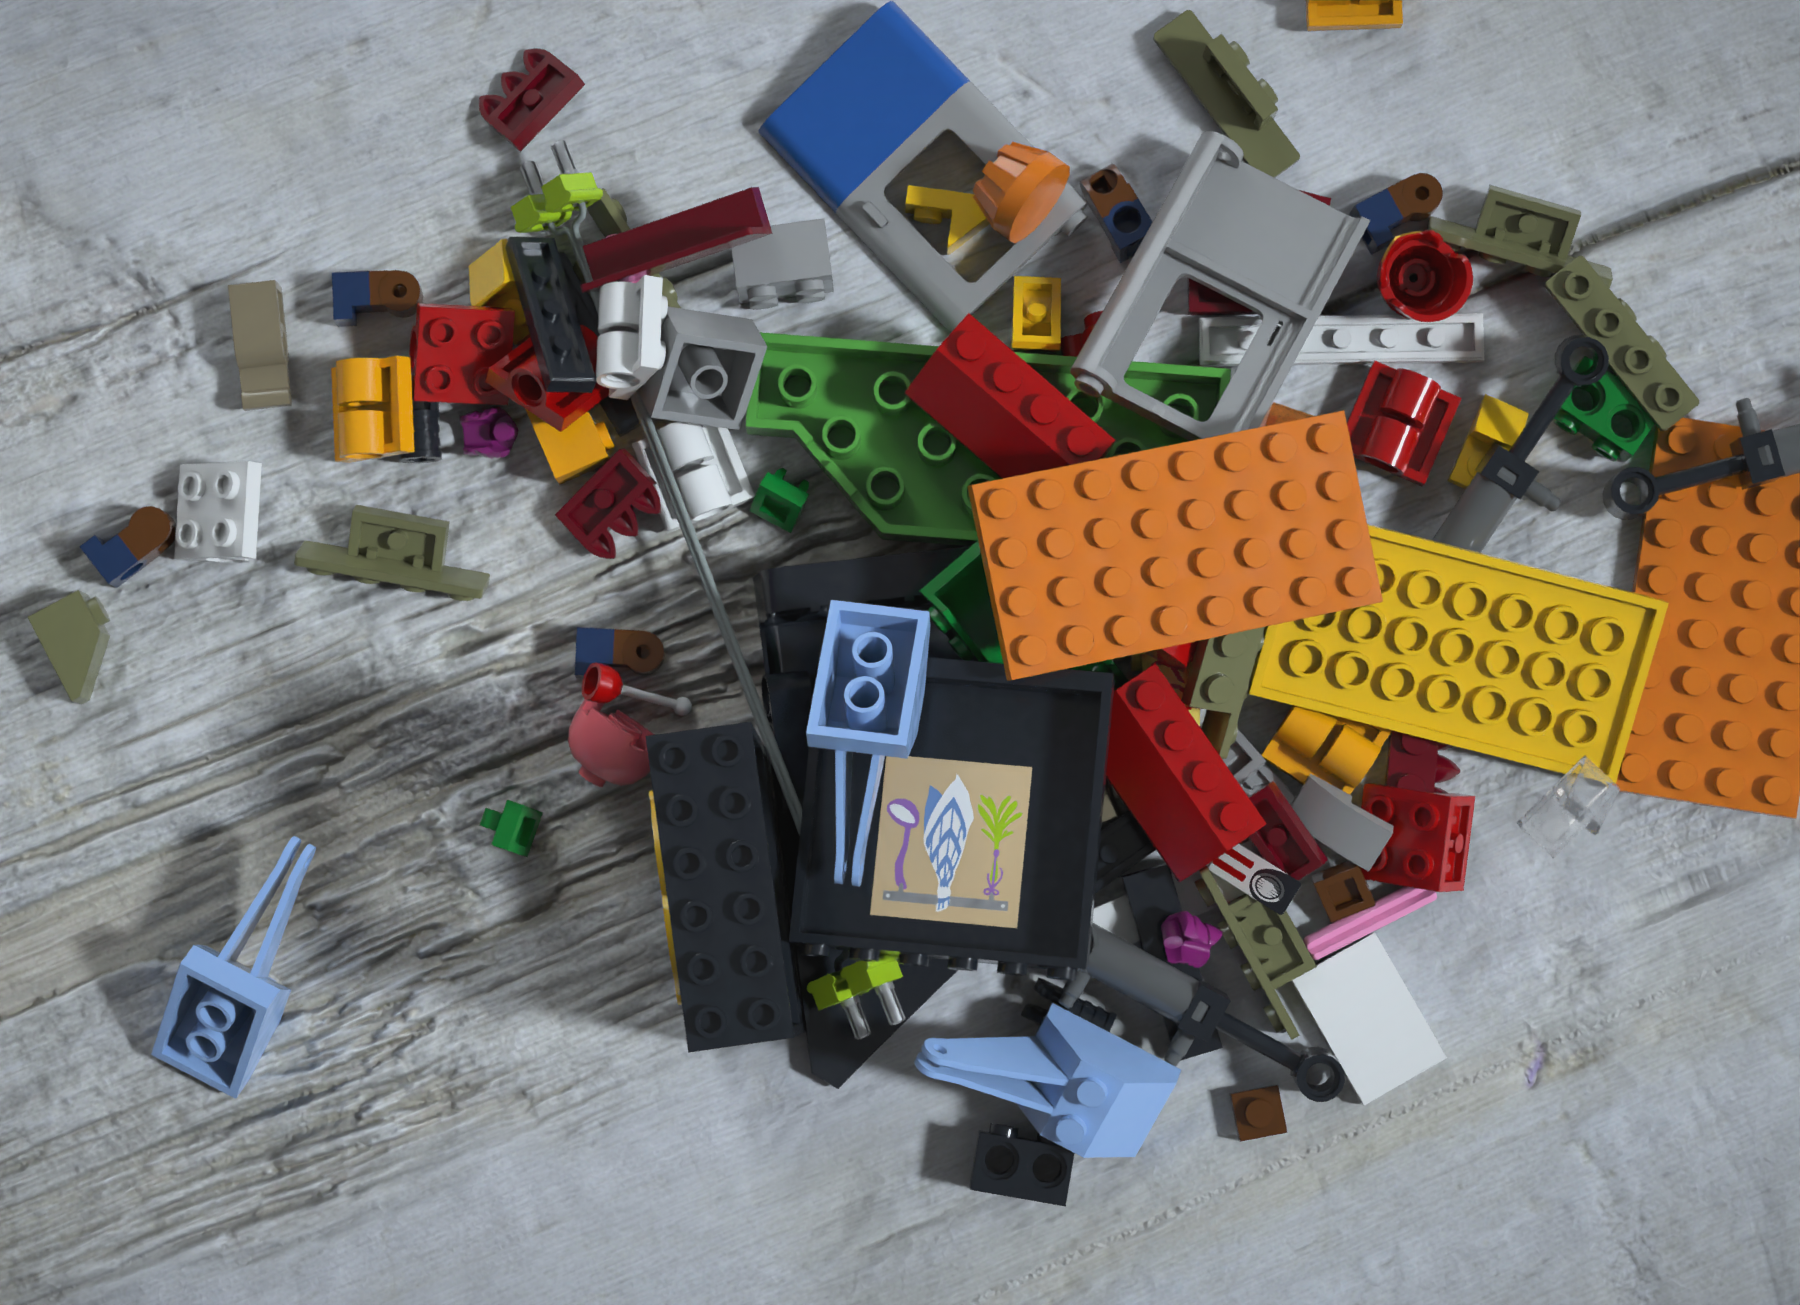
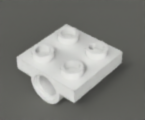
(630, 334)
(703, 468)
(218, 512)

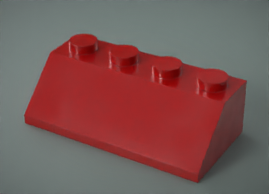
(1003, 406)
(1174, 777)

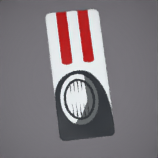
(1256, 878)

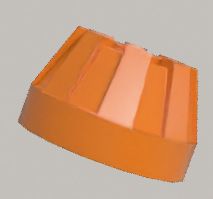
(1020, 189)

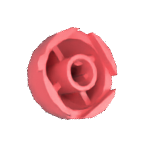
(608, 745)

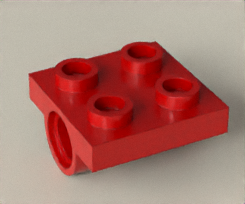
(454, 350)
(520, 379)
(1400, 421)

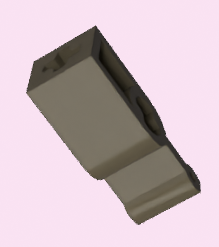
(260, 344)

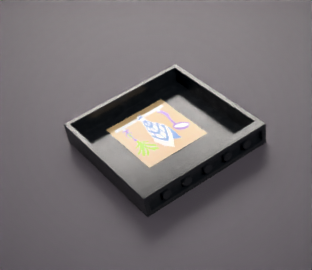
(976, 837)

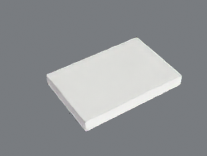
(1369, 1018)

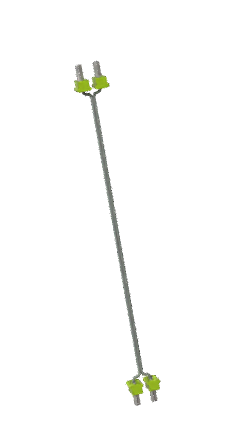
(545, 211)

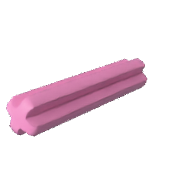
(1367, 921)

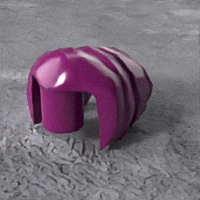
(488, 433)
(1188, 939)

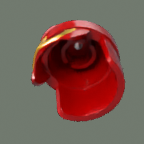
(1436, 268)

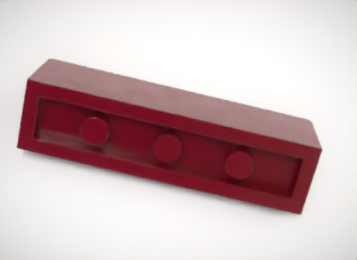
(677, 239)

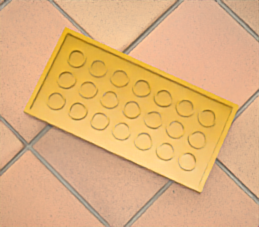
(1474, 656)

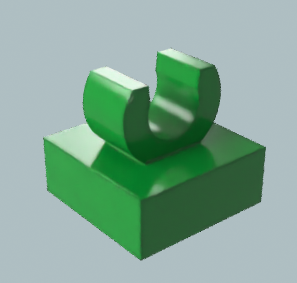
(779, 500)
(513, 827)

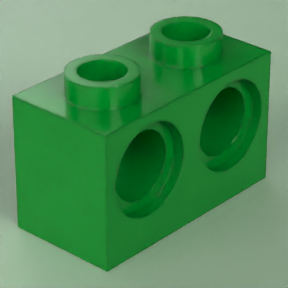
(1609, 399)

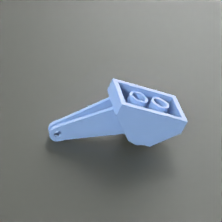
(867, 703)
(222, 1009)
(1067, 1080)

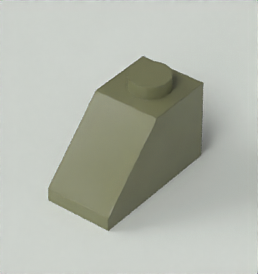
(74, 641)

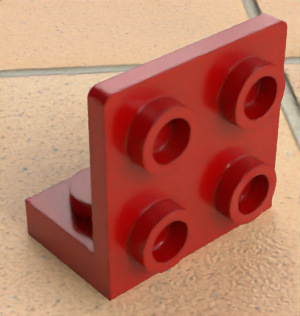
(1427, 838)

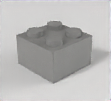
(784, 265)
(706, 369)

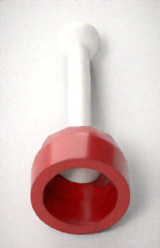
(604, 684)

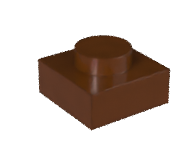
(1343, 890)
(1258, 1113)

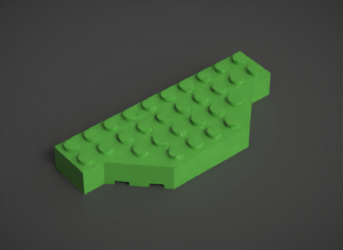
(900, 464)

